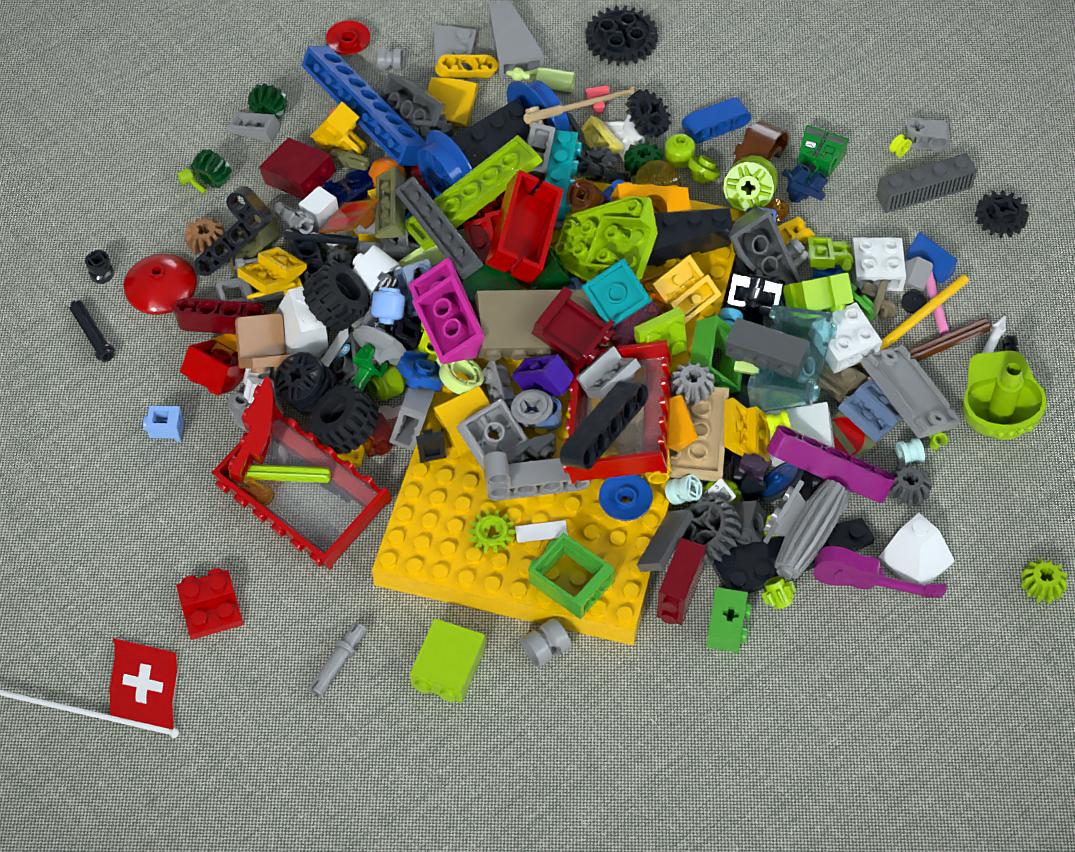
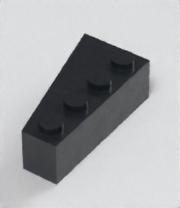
(689, 233)

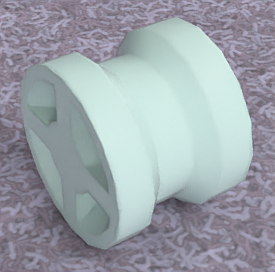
(910, 452)

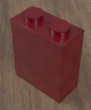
(297, 168)
(680, 582)

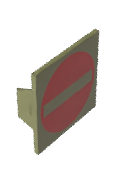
(850, 437)

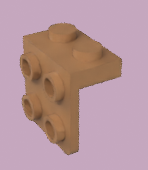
(260, 342)

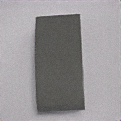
(534, 449)

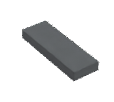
(665, 540)

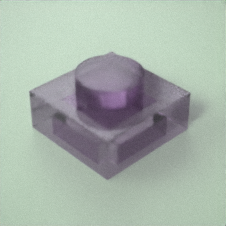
(754, 464)

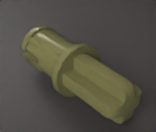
(350, 159)

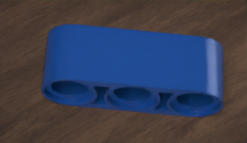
(716, 120)

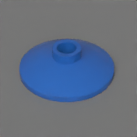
(625, 488)

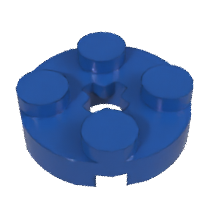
(420, 370)

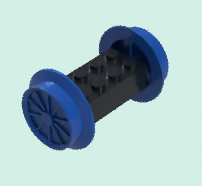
(449, 159)

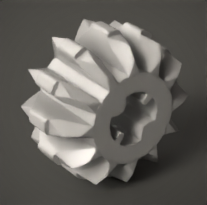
(692, 382)

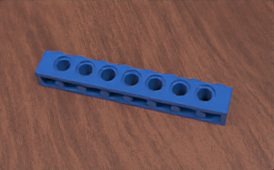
(374, 113)

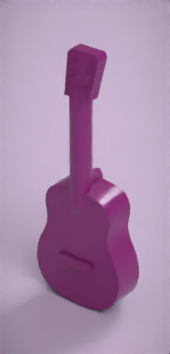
(846, 568)

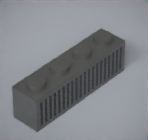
(926, 183)

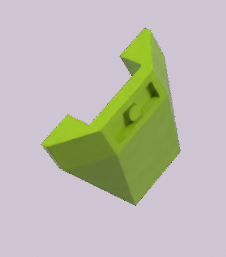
(605, 235)

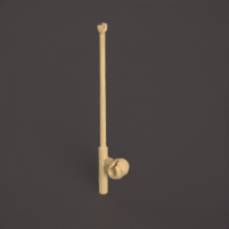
(537, 116)

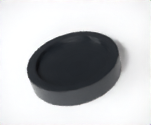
(912, 301)

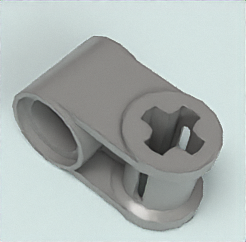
(928, 134)

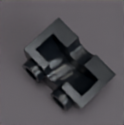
(754, 292)

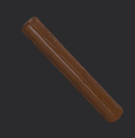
(950, 339)

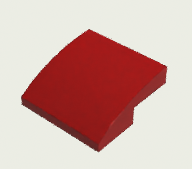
(480, 233)

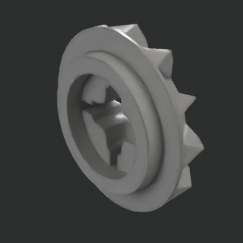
(532, 398)

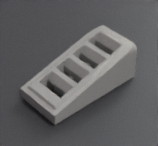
(266, 132)

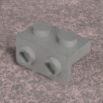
(606, 372)

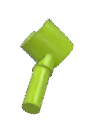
(186, 176)
(939, 436)

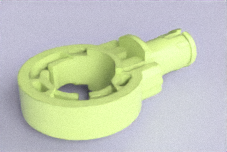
(467, 367)

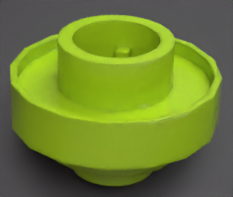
(703, 169)

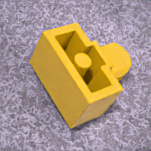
(337, 131)

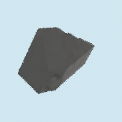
(411, 101)
(763, 248)

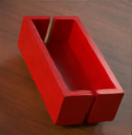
(524, 227)

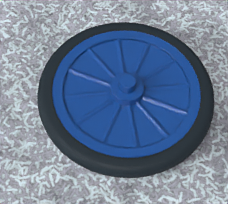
(780, 480)

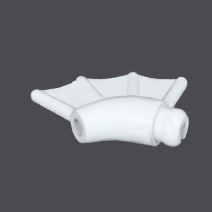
(625, 133)

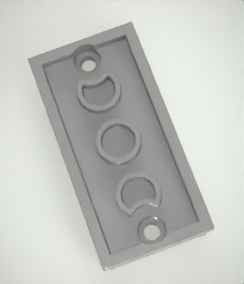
(911, 391)

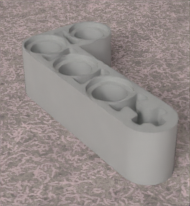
(526, 478)

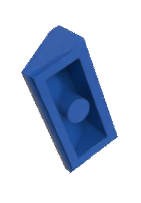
(943, 262)

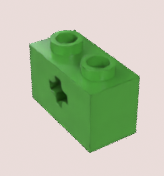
(723, 633)

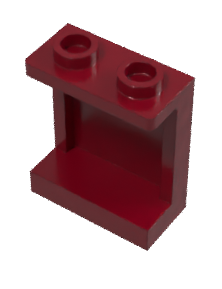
(572, 329)

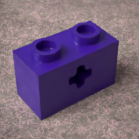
(544, 374)

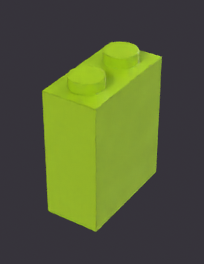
(447, 661)

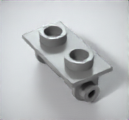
(495, 378)

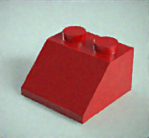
(214, 370)

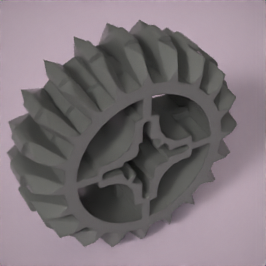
(714, 526)

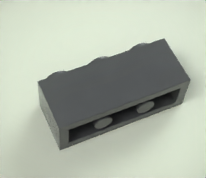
(767, 348)

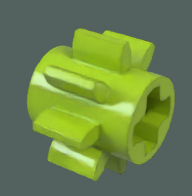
(778, 592)

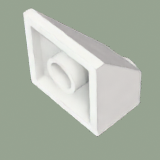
(917, 552)

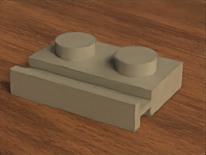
(842, 382)

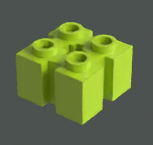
(820, 294)

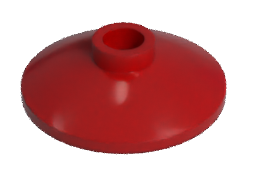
(348, 37)

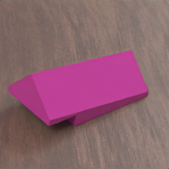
(447, 313)

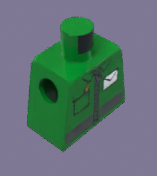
(821, 150)

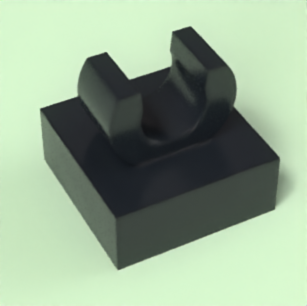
(430, 446)

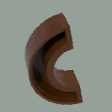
(763, 141)

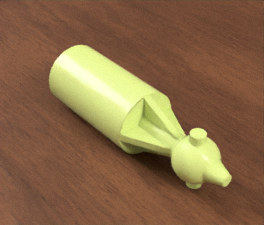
(553, 78)

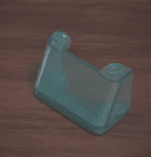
(774, 392)

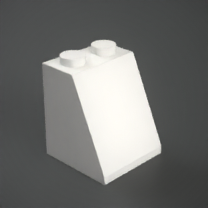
(300, 326)

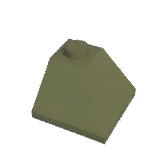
(256, 244)

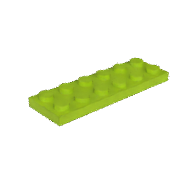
(479, 187)

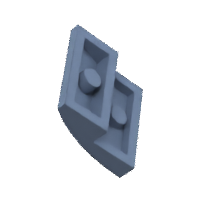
(871, 411)

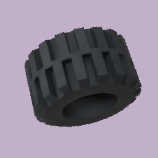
(336, 296)
(344, 418)

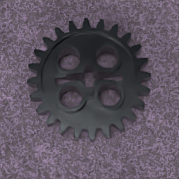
(621, 35)

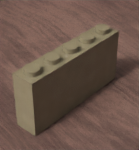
(510, 317)

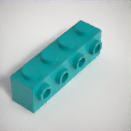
(563, 165)

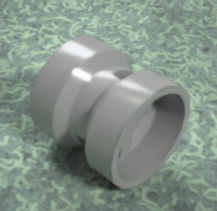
(390, 59)

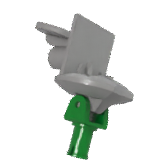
(377, 348)

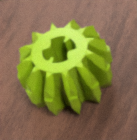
(1044, 580)

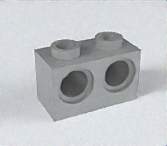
(540, 140)

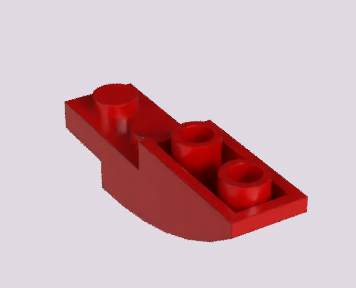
(260, 422)

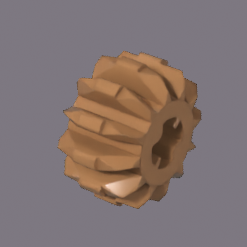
(202, 234)

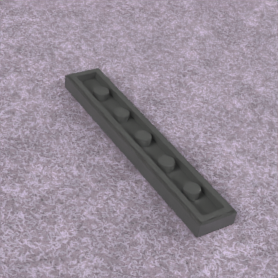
(438, 227)

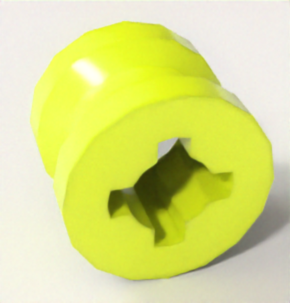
(778, 419)

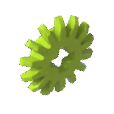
(485, 524)

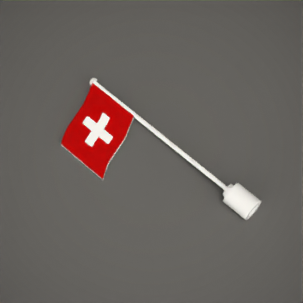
(138, 691)

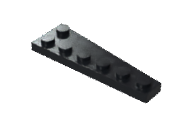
(754, 563)

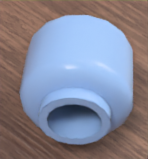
(388, 305)

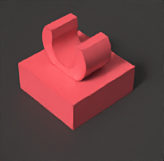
(594, 93)

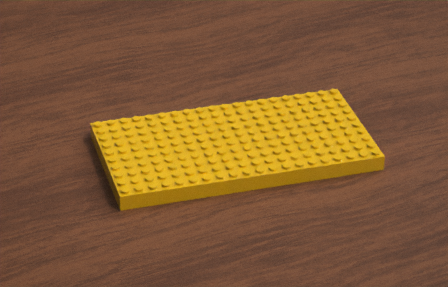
(427, 534)

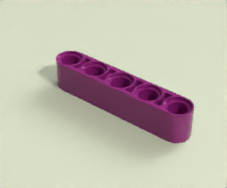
(830, 463)

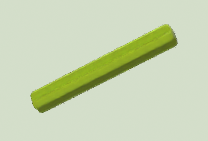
(289, 473)

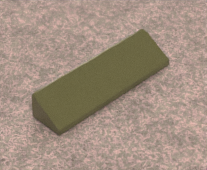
(390, 209)

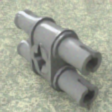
(396, 251)

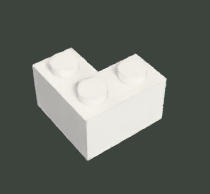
(319, 208)

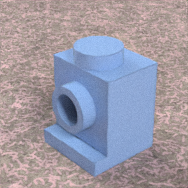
(164, 422)

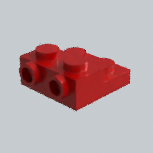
(209, 603)

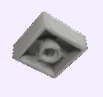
(494, 418)

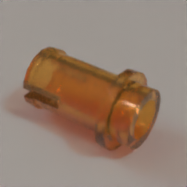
(263, 494)

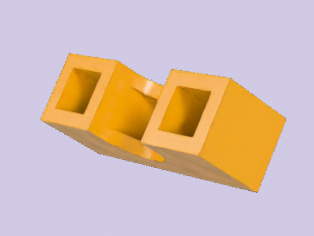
(664, 198)

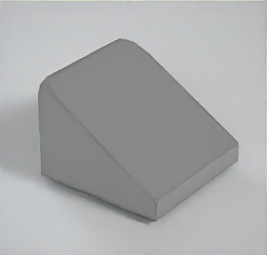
(918, 273)

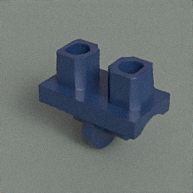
(801, 186)

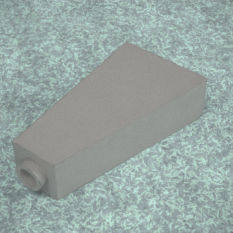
(513, 40)
(411, 417)

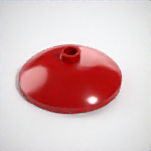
(159, 292)

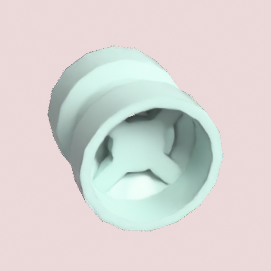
(683, 489)

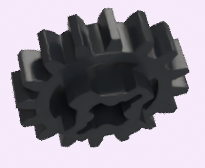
(648, 113)
(1001, 214)

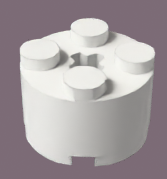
(375, 269)

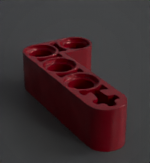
(213, 315)

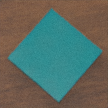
(616, 293)

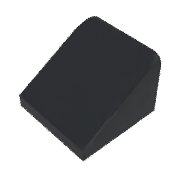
(408, 333)

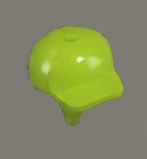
(1002, 396)

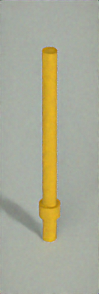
(922, 312)

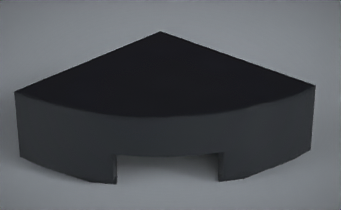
(752, 487)

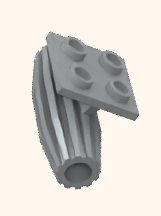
(804, 525)

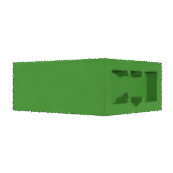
(713, 332)
(603, 575)

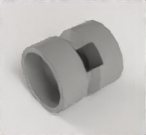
(547, 641)

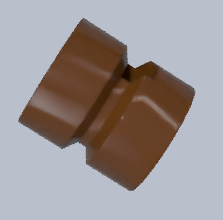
(585, 195)

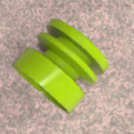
(759, 173)

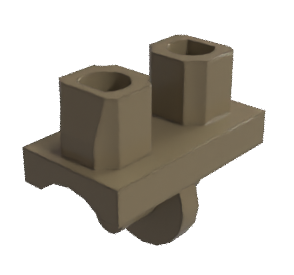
(875, 294)

